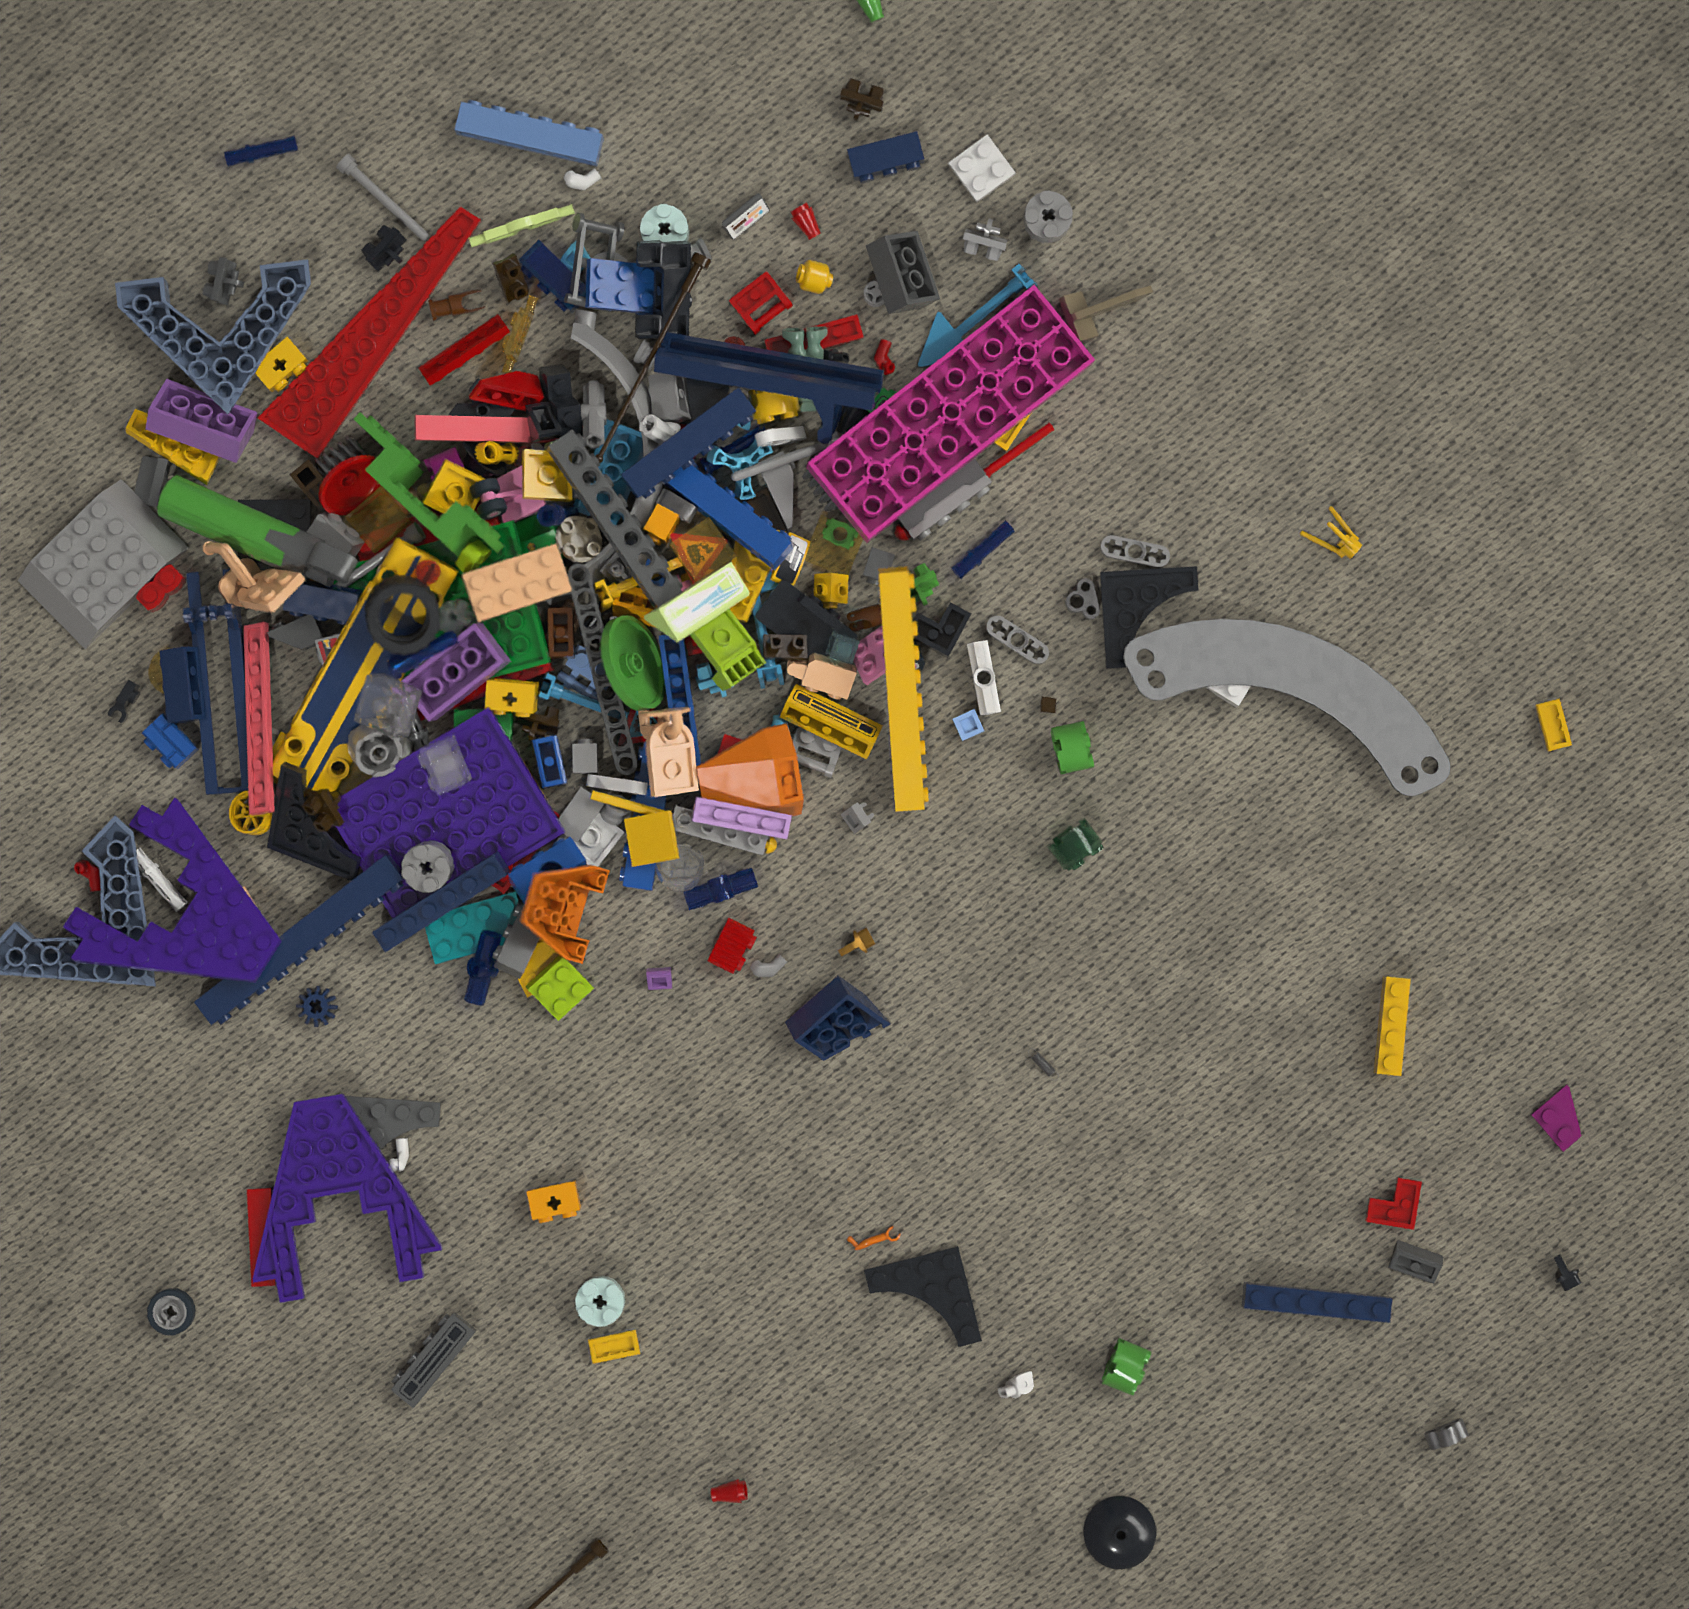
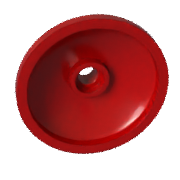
(347, 485)

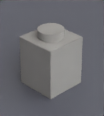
(585, 757)

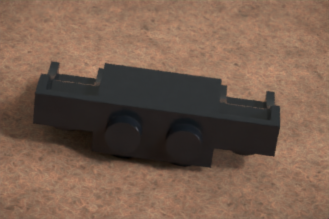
(671, 269)

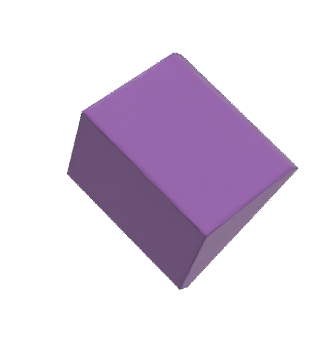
(659, 978)

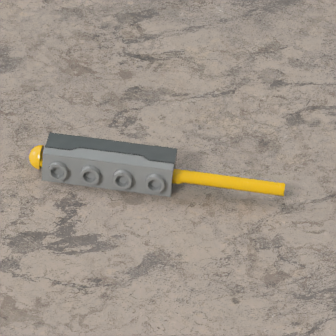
(682, 823)

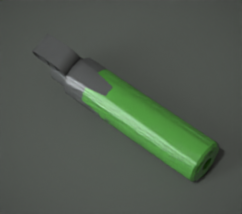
(252, 532)

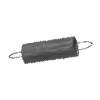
(1043, 1064)

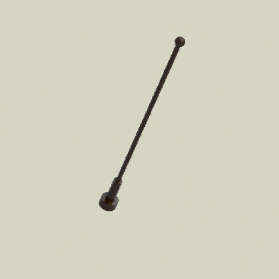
(699, 262)
(597, 1549)

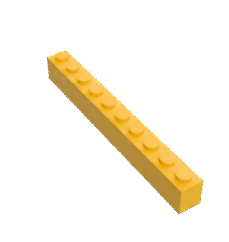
(901, 688)

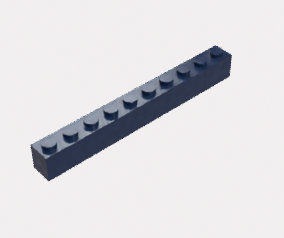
(306, 936)

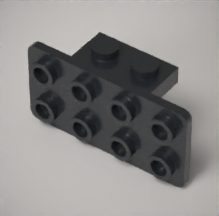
(793, 613)

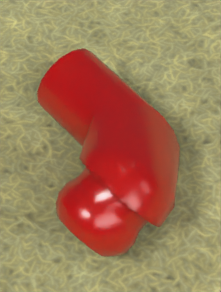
(882, 359)
(91, 872)

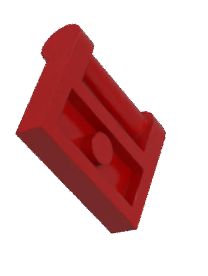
(755, 296)

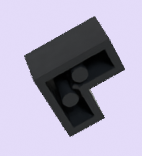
(943, 635)

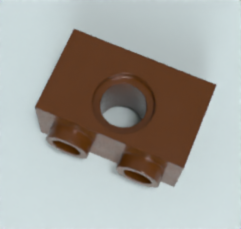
(561, 633)

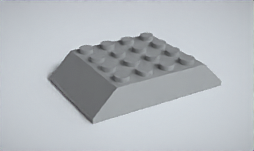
(101, 562)

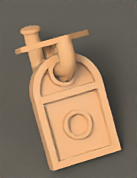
(248, 585)
(669, 752)

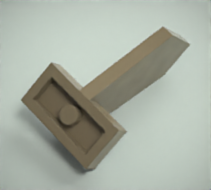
(1080, 315)

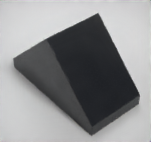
(542, 422)

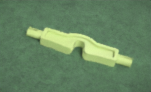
(528, 222)

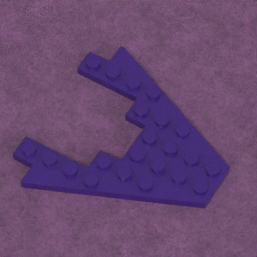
(216, 936)
(330, 1155)

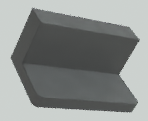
(152, 479)

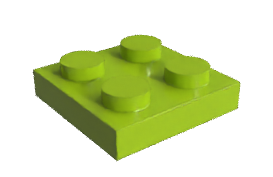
(559, 987)

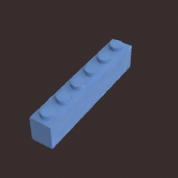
(529, 133)

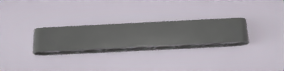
(601, 681)

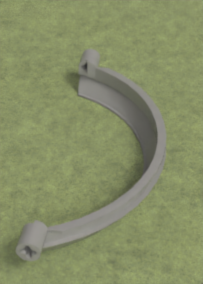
(584, 333)

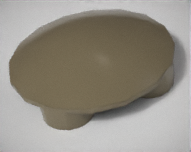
(579, 539)

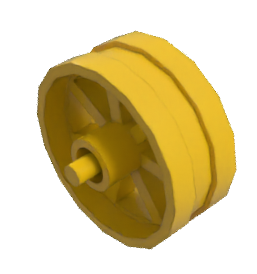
(235, 816)

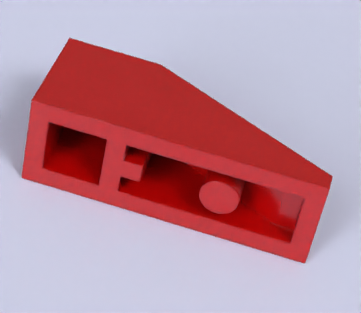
(509, 390)

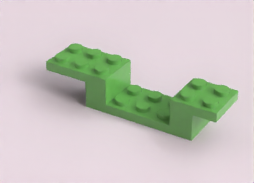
(398, 470)

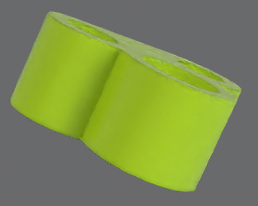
(473, 556)

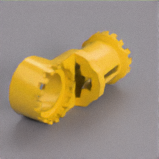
(496, 453)

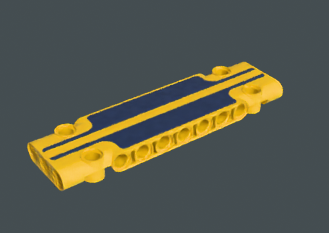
(333, 698)

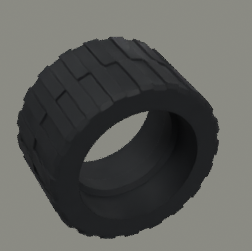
(408, 643)

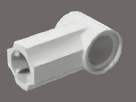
(657, 429)

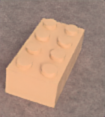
(516, 583)

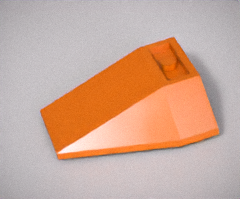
(756, 773)
(557, 905)

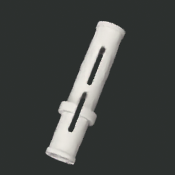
(159, 881)

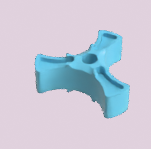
(739, 461)

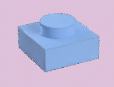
(968, 725)

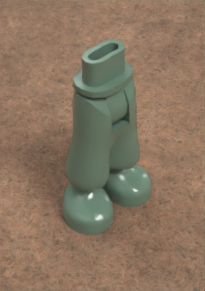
(814, 350)

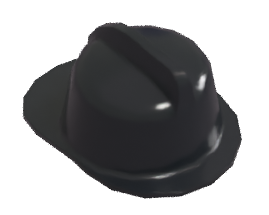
(483, 470)

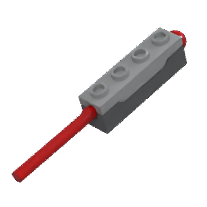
(957, 491)

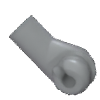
(767, 969)

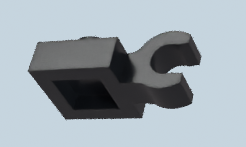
(128, 695)

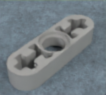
(1151, 560)
(1005, 624)

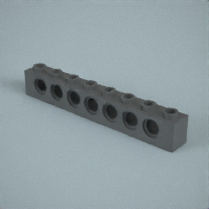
(601, 514)

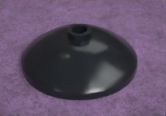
(1116, 1515)

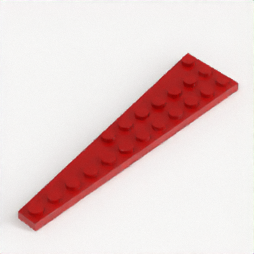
(334, 382)

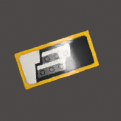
(792, 564)

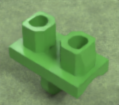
(923, 583)

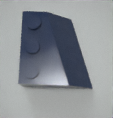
(834, 1019)

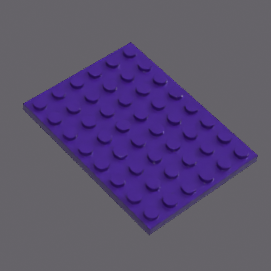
(489, 814)

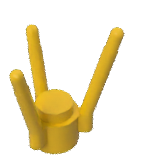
(1348, 544)

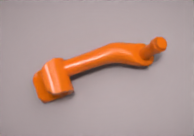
(872, 1240)

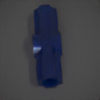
(721, 888)
(481, 967)

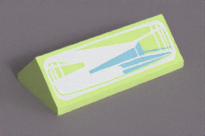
(699, 603)

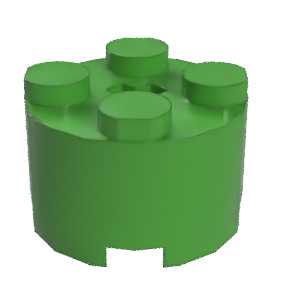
(1072, 747)
(1126, 1367)

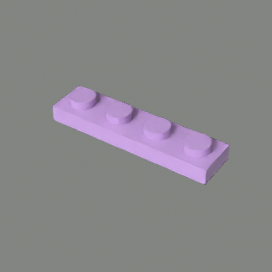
(741, 818)

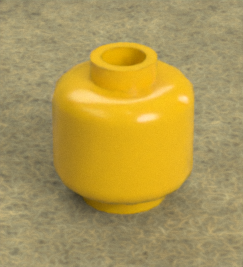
(814, 276)

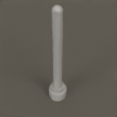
(348, 166)
(782, 460)
(413, 535)

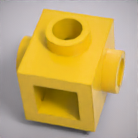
(831, 589)

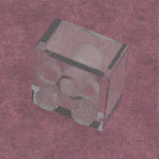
(387, 705)
(444, 764)

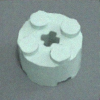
(664, 216)
(611, 1292)

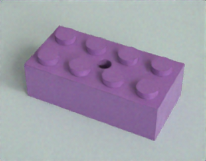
(199, 422)
(477, 660)

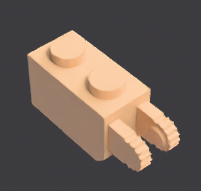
(824, 675)

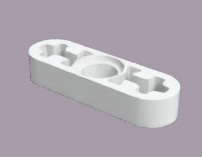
(780, 436)
(616, 784)

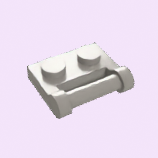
(818, 745)

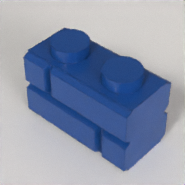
(169, 741)
(550, 761)

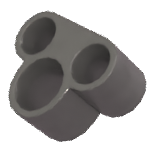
(677, 504)
(1089, 599)
(1446, 1434)

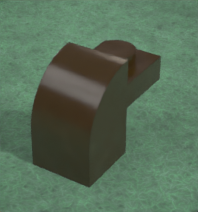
(309, 481)

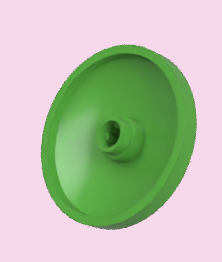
(633, 663)

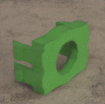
(832, 525)

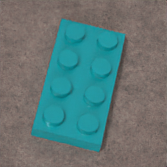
(459, 930)

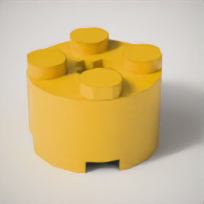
(772, 404)

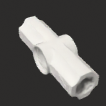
(981, 662)

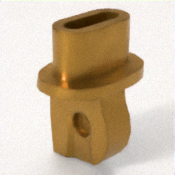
(862, 940)

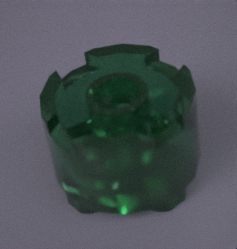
(1075, 844)

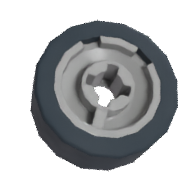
(181, 1304)

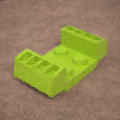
(728, 649)

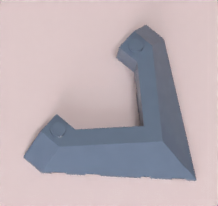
(226, 366)
(121, 908)

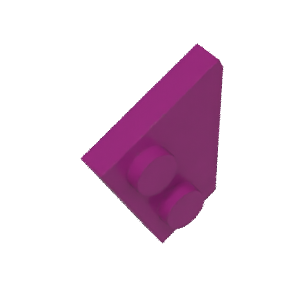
(1559, 1118)

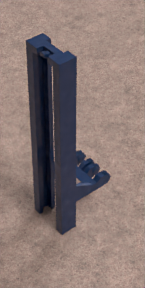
(822, 381)
(194, 616)

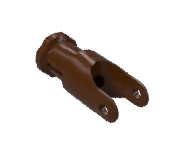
(451, 305)
(870, 617)

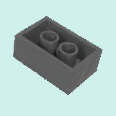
(902, 272)

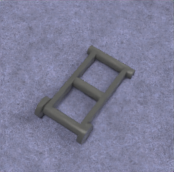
(580, 225)

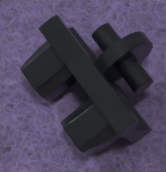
(386, 250)

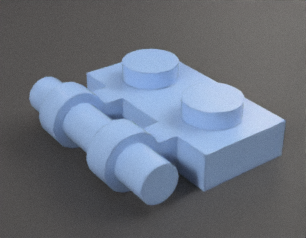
(581, 666)

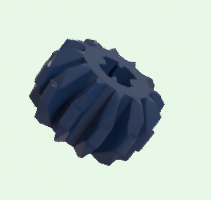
(325, 1004)

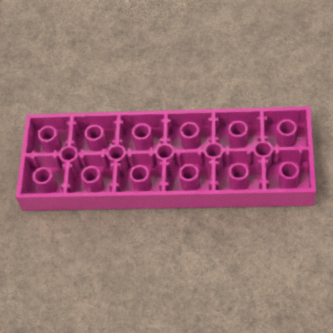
(950, 413)

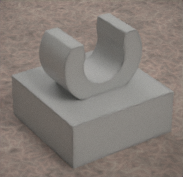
(856, 817)

